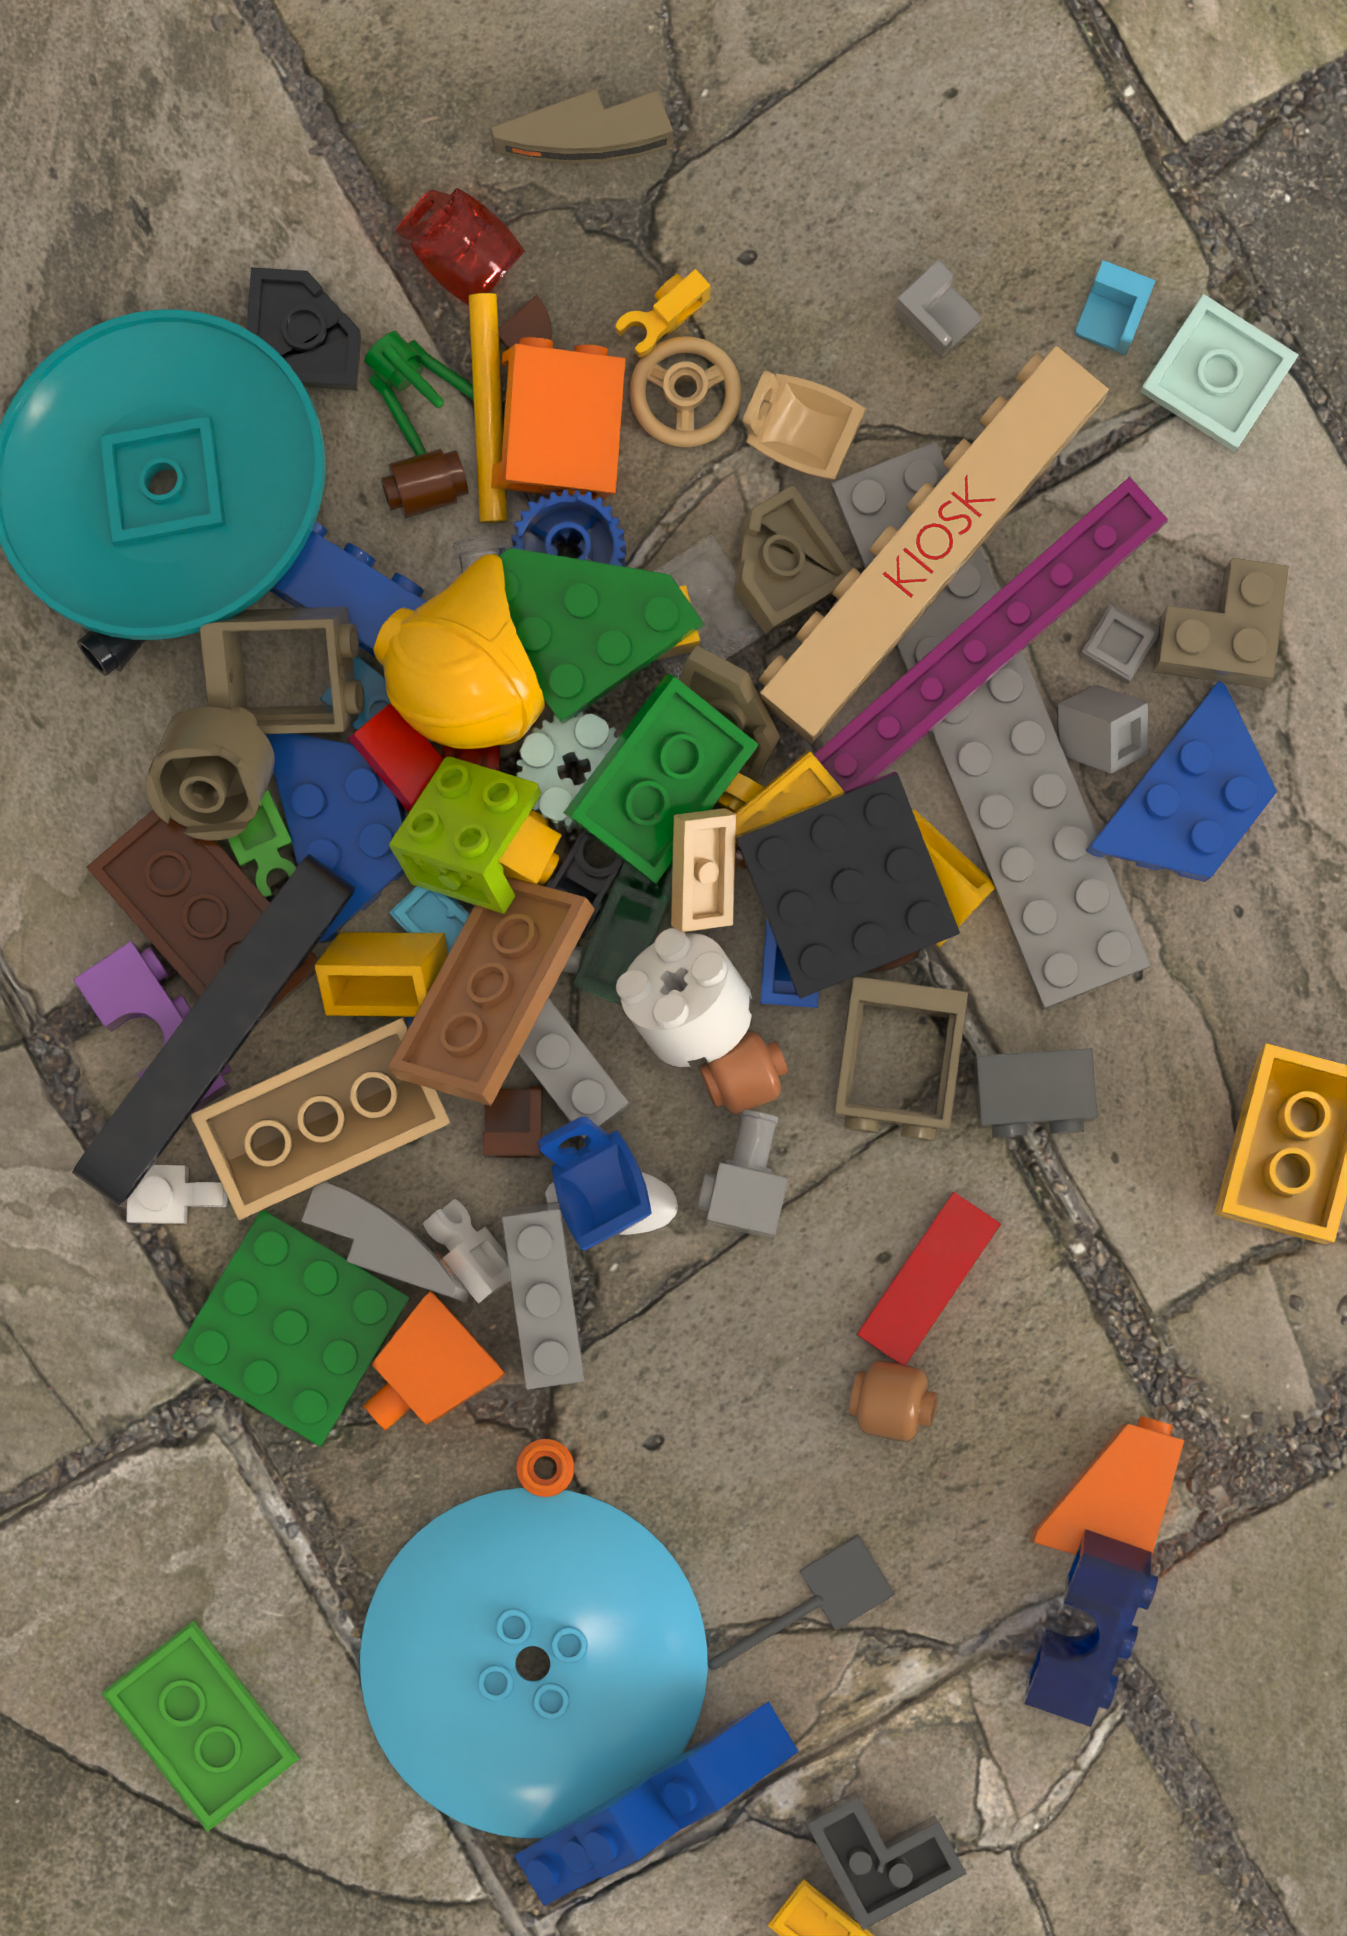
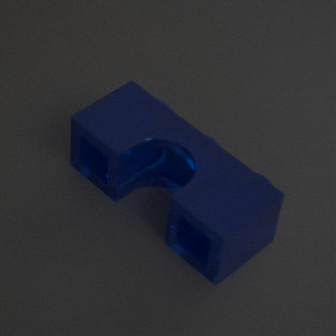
(1075, 1672)

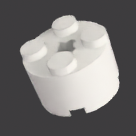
(685, 998)

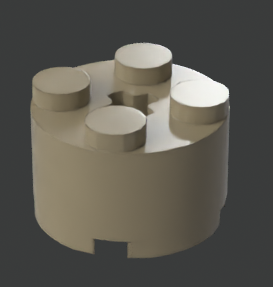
(210, 771)

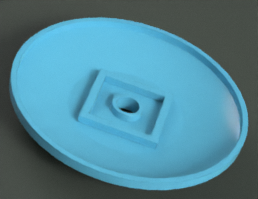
(514, 1577)

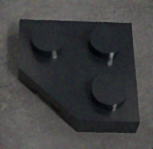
(304, 327)

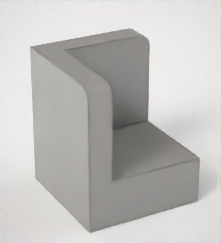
(937, 310)
(1103, 728)

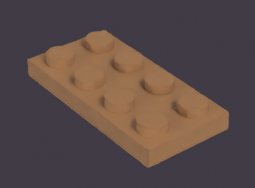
(491, 992)

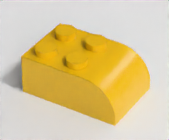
(1290, 1147)

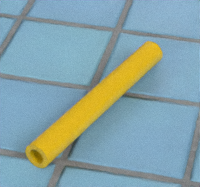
(487, 403)

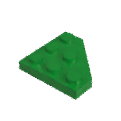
(591, 623)

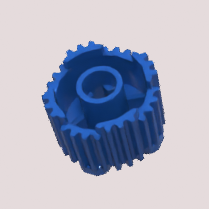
(568, 520)

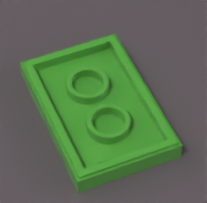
(200, 1725)

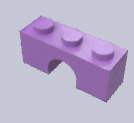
(130, 987)

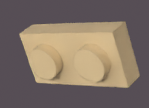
(703, 870)

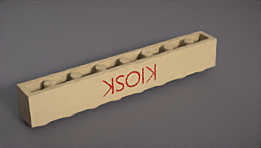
(933, 544)

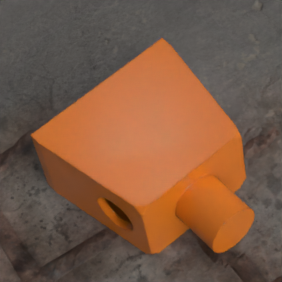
(430, 1366)

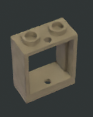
(226, 671)
(909, 999)

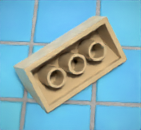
(316, 1121)

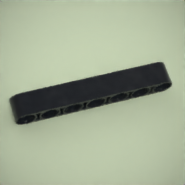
(213, 1030)

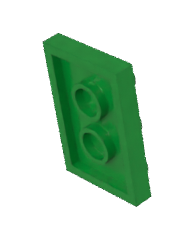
(665, 763)

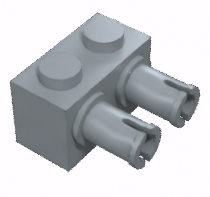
(744, 1191)

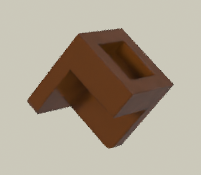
(514, 1124)

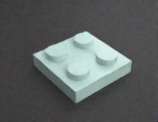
(1219, 373)

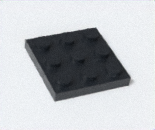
(847, 884)

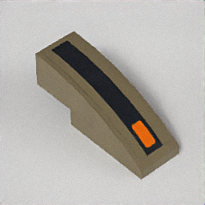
(585, 132)

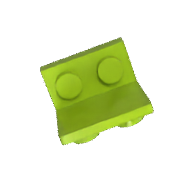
(463, 830)

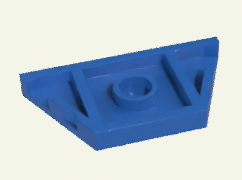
(1193, 796)
(338, 815)

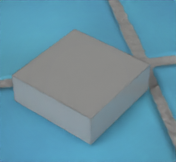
(1119, 643)

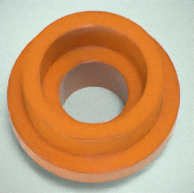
(526, 1471)

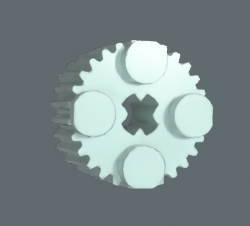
(550, 749)

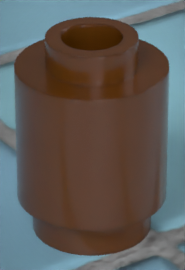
(424, 482)

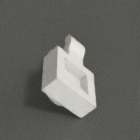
(166, 1195)

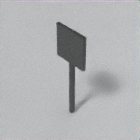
(843, 1585)

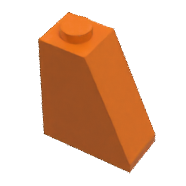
(1118, 1491)

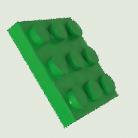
(291, 1328)

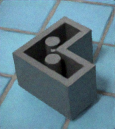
(877, 1874)

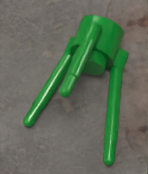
(399, 366)

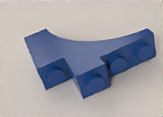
(658, 1805)

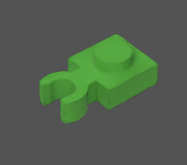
(261, 844)

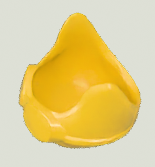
(460, 664)

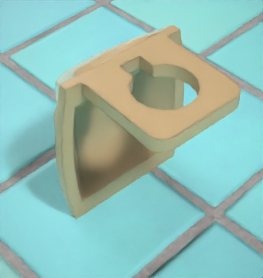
(802, 424)

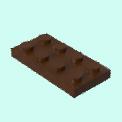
(185, 899)

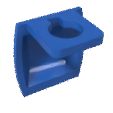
(596, 1185)

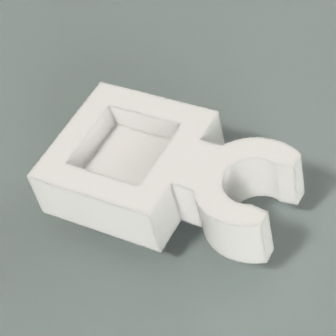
(473, 1255)

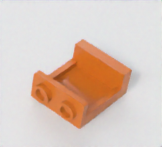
(560, 420)

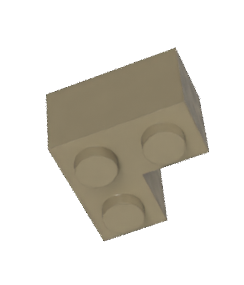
(1237, 641)

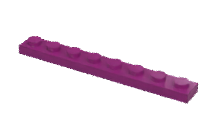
(992, 636)

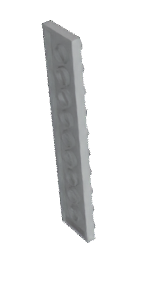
(1008, 771)

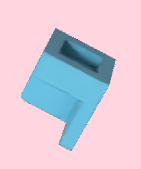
(1114, 307)

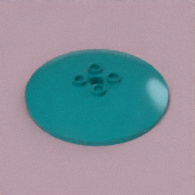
(111, 416)

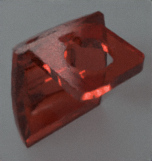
(460, 243)

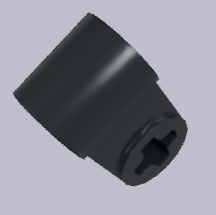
(583, 880)

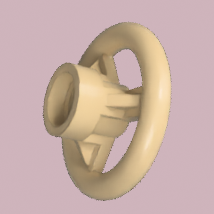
(649, 370)

